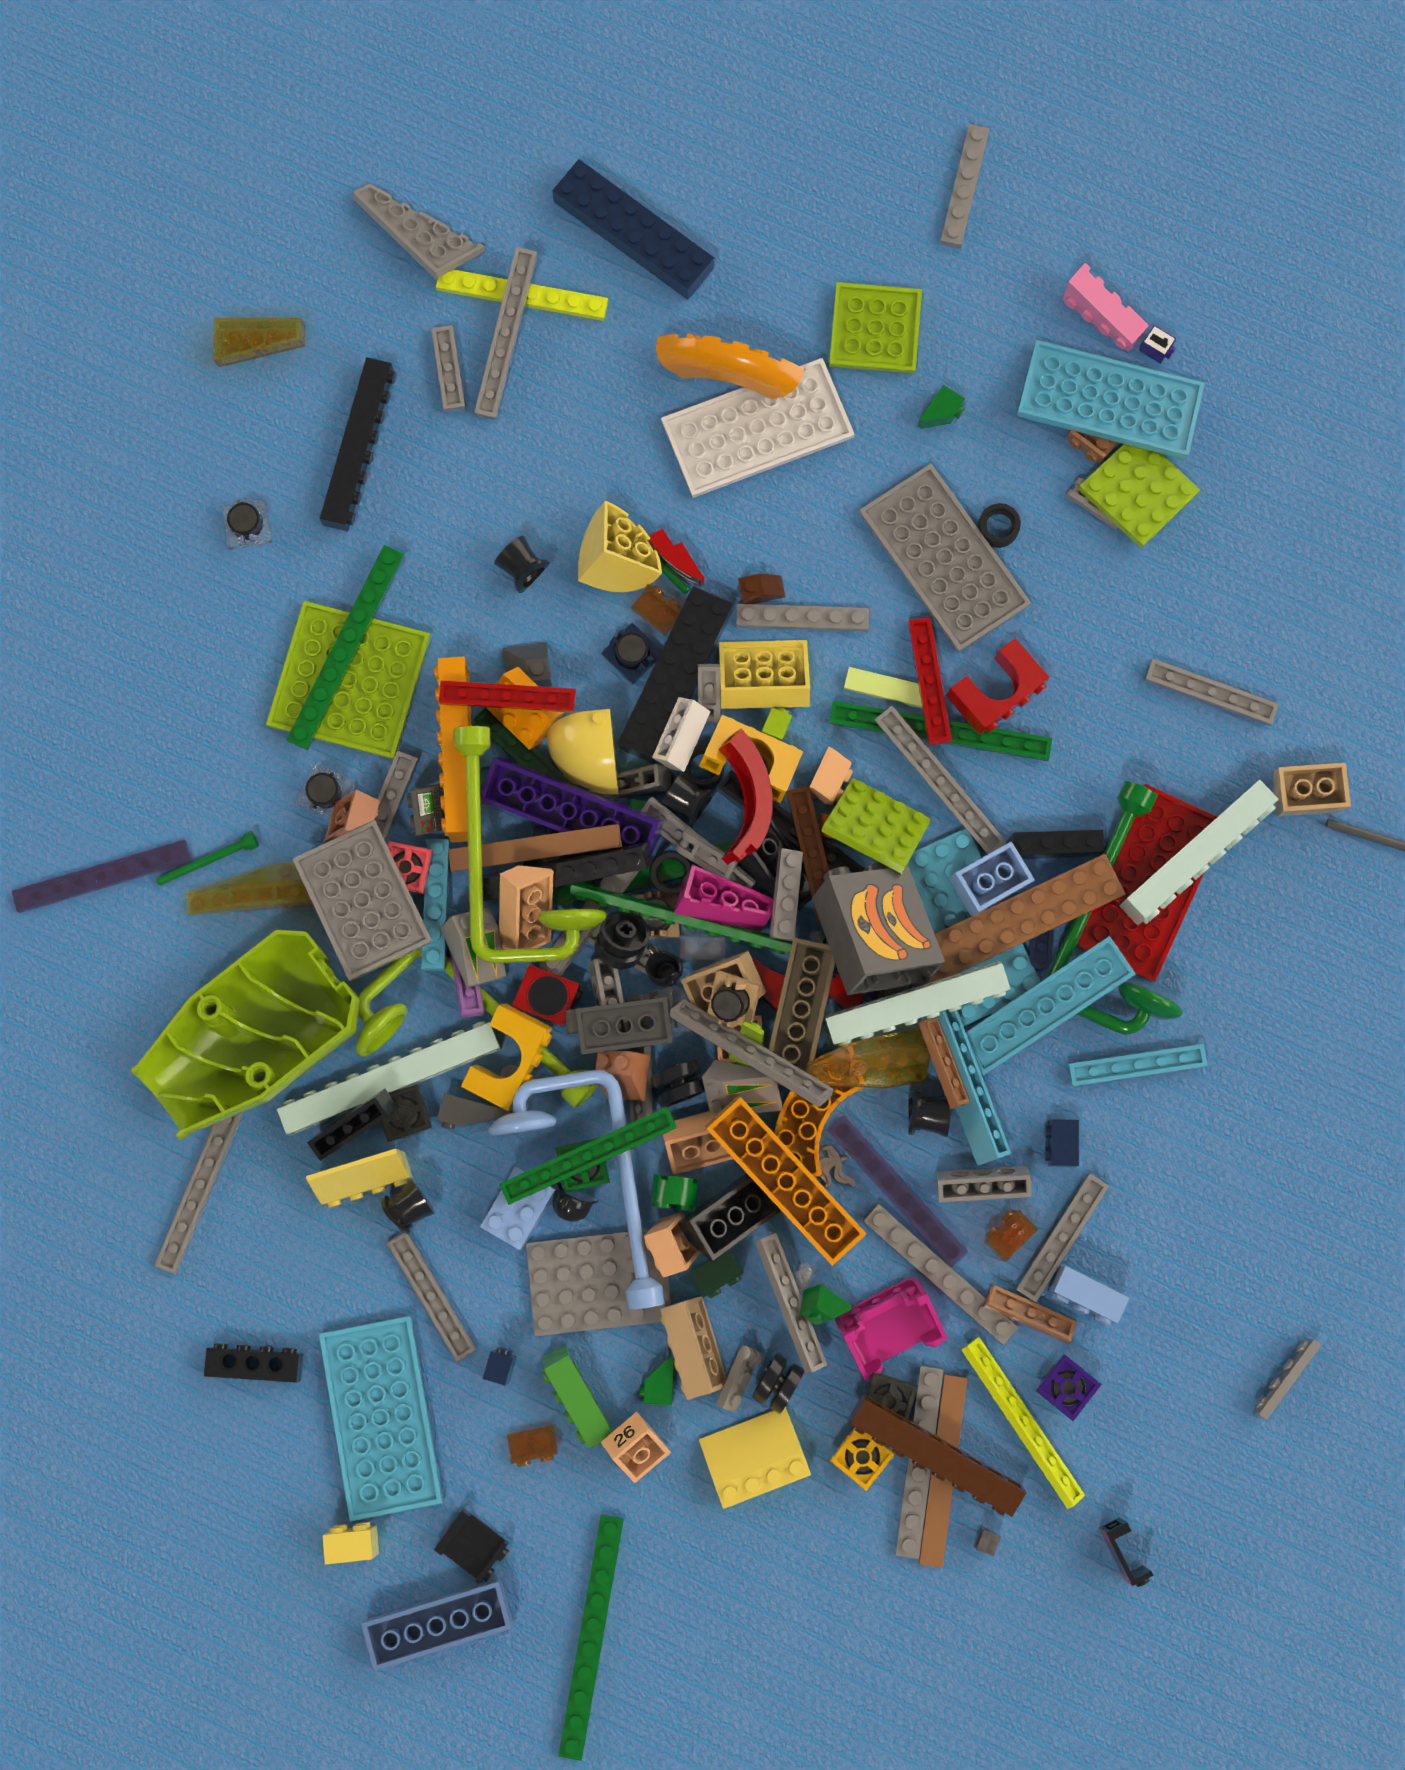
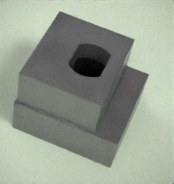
(987, 1542)

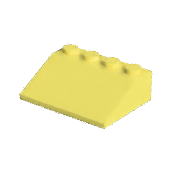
(764, 674)
(360, 1177)
(754, 1457)

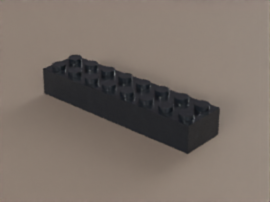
(675, 671)

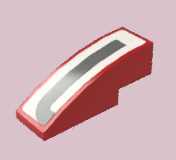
(676, 557)

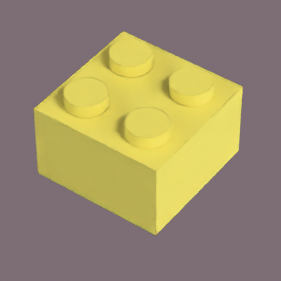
(350, 1544)

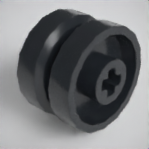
(621, 940)
(678, 1081)
(780, 1384)

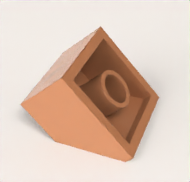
(351, 813)
(628, 1069)

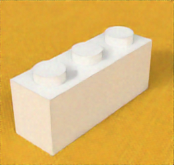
(681, 734)

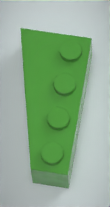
(575, 1396)

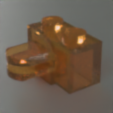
(1010, 1234)

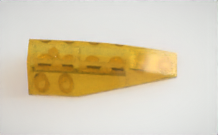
(260, 889)
(875, 1062)

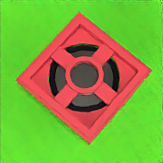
(413, 864)

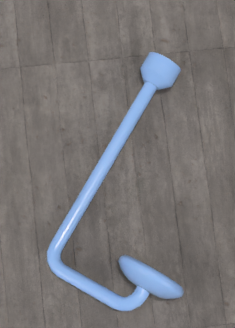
(644, 1290)

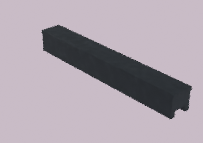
(732, 790)

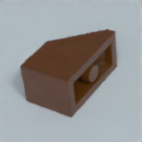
(760, 588)

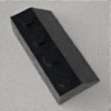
(763, 865)
(728, 1217)

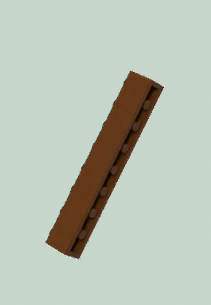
(937, 1455)

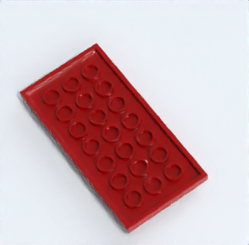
(1147, 848)

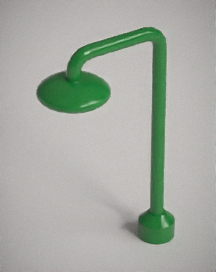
(1134, 802)

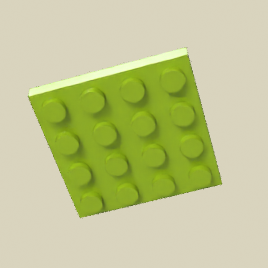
(875, 328)
(1139, 491)
(876, 825)

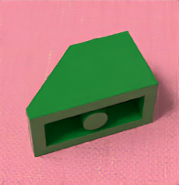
(942, 409)
(822, 1305)
(659, 1385)

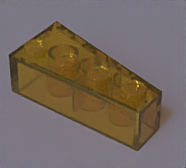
(253, 338)

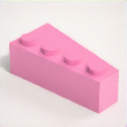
(1104, 309)

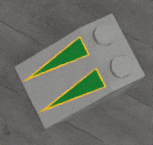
(472, 968)
(727, 1080)

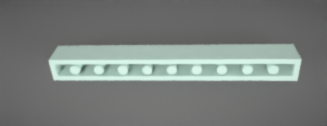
(397, 1075)

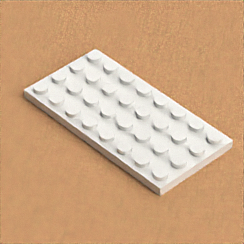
(752, 433)

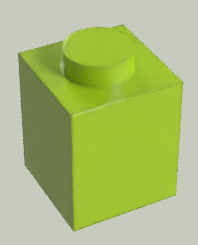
(777, 723)

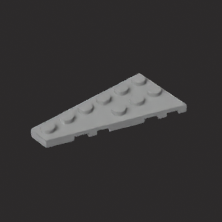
(419, 234)

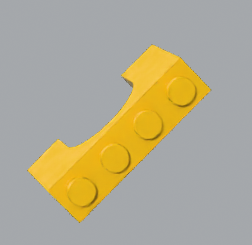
(779, 756)
(531, 1038)

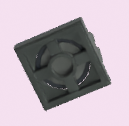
(409, 1117)
(891, 1392)

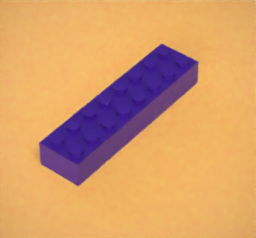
(563, 804)

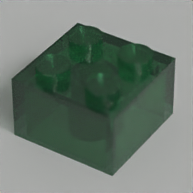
(716, 1274)

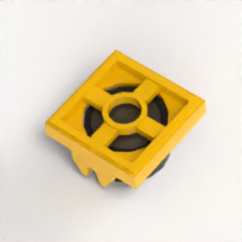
(861, 1457)

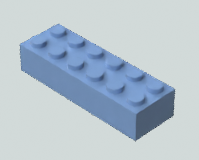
(437, 1624)

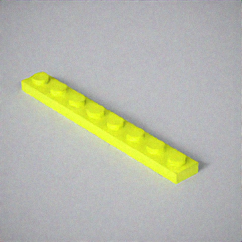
(538, 296)
(1023, 1423)

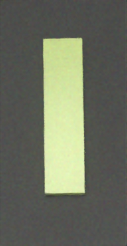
(883, 687)

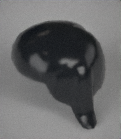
(663, 967)
(568, 1207)

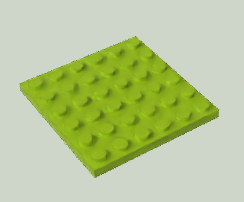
(375, 692)

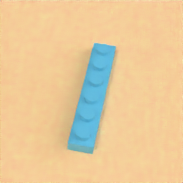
(436, 905)
(1137, 1065)

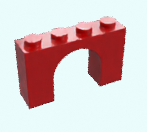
(985, 712)

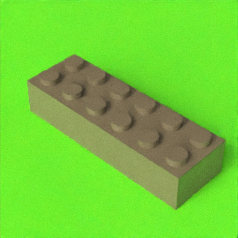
(803, 1002)

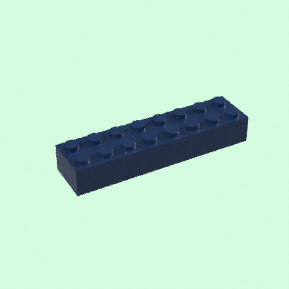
(633, 229)

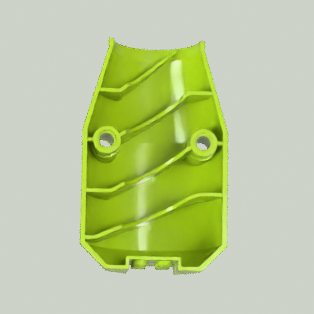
(249, 1032)

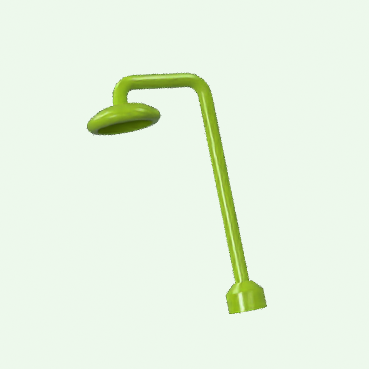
(472, 743)
(385, 1022)

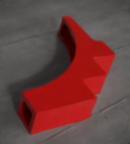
(774, 982)

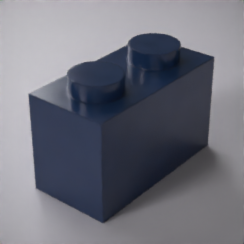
(1062, 1143)
(500, 1366)

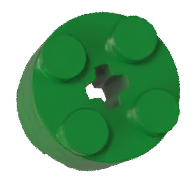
(674, 1190)

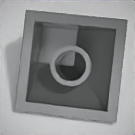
(531, 660)

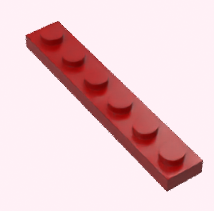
(929, 681)
(507, 696)

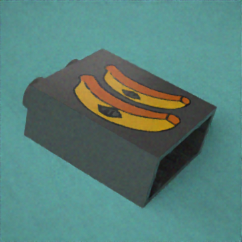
(877, 928)

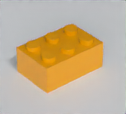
(526, 725)

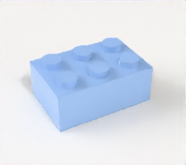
(991, 879)
(517, 1221)
(1087, 1295)

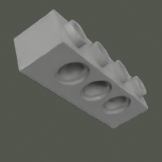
(606, 987)
(983, 1184)

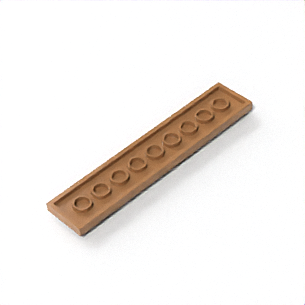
(1027, 916)

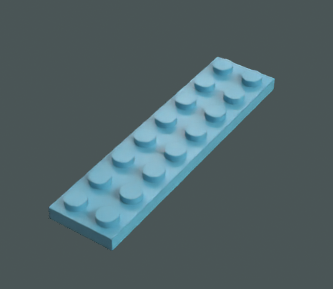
(1048, 1004)

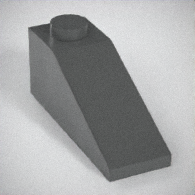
(642, 782)
(464, 1112)

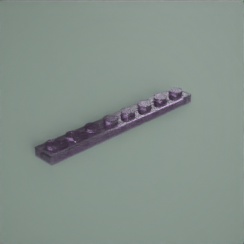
(101, 876)
(897, 1191)

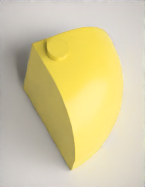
(616, 553)
(585, 750)

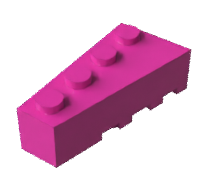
(722, 901)

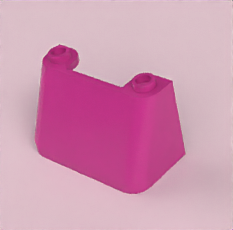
(890, 1325)

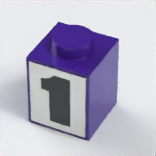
(1158, 345)

